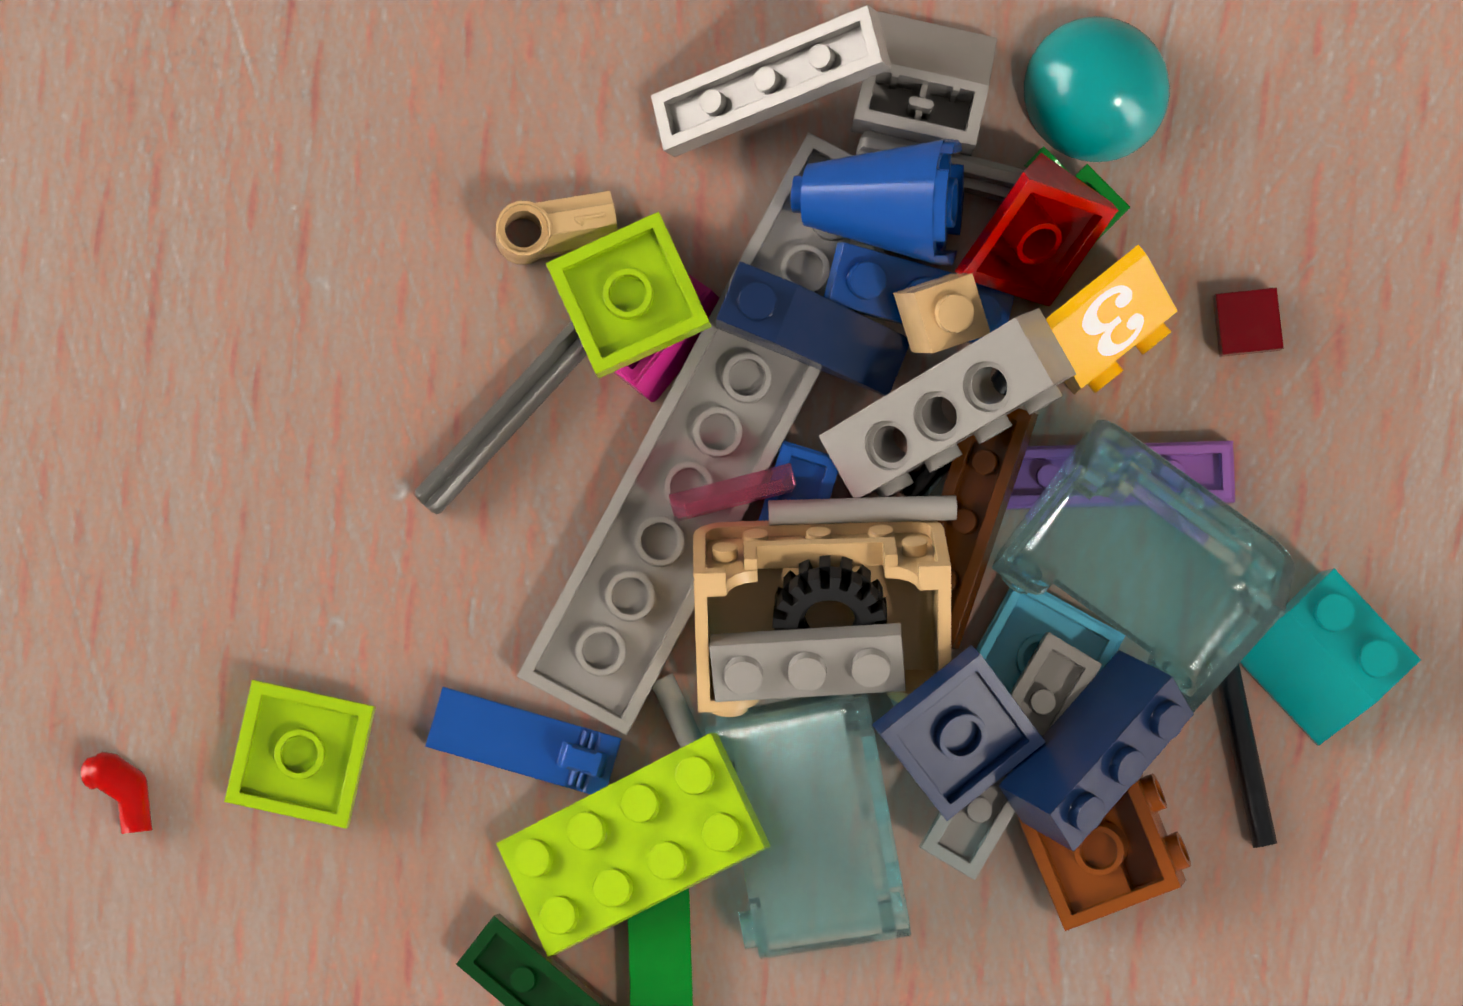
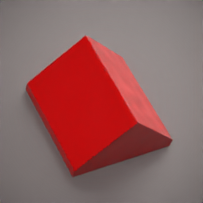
(1038, 234)

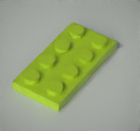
(633, 844)

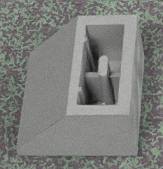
(933, 85)

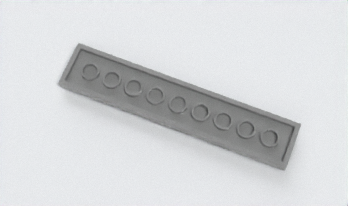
(715, 425)

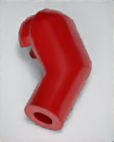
(122, 783)

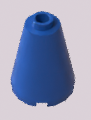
(887, 199)

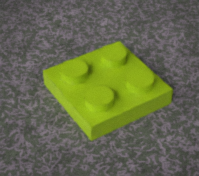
(628, 295)
(300, 754)

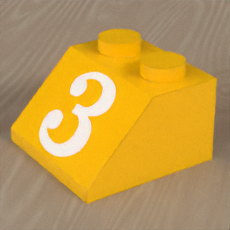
(1111, 317)

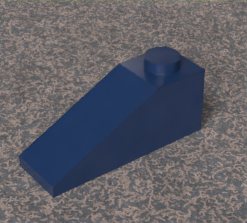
(811, 329)

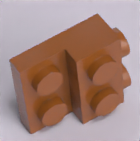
(1117, 863)

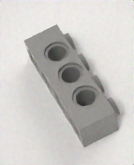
(1020, 349)

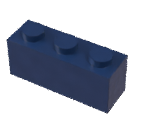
(1097, 750)

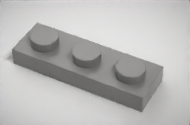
(807, 662)

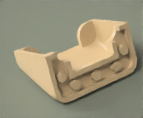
(745, 562)

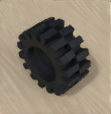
(826, 584)

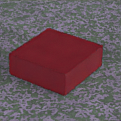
(1248, 322)

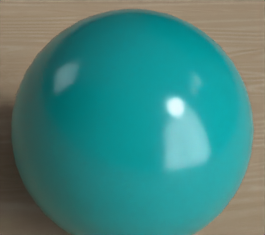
(1096, 89)

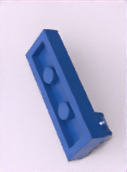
(522, 741)

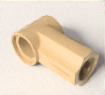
(562, 222)

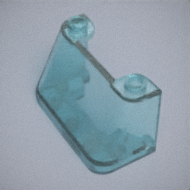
(1152, 558)
(828, 821)

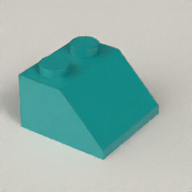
(1328, 657)

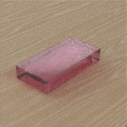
(732, 492)

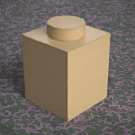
(942, 313)

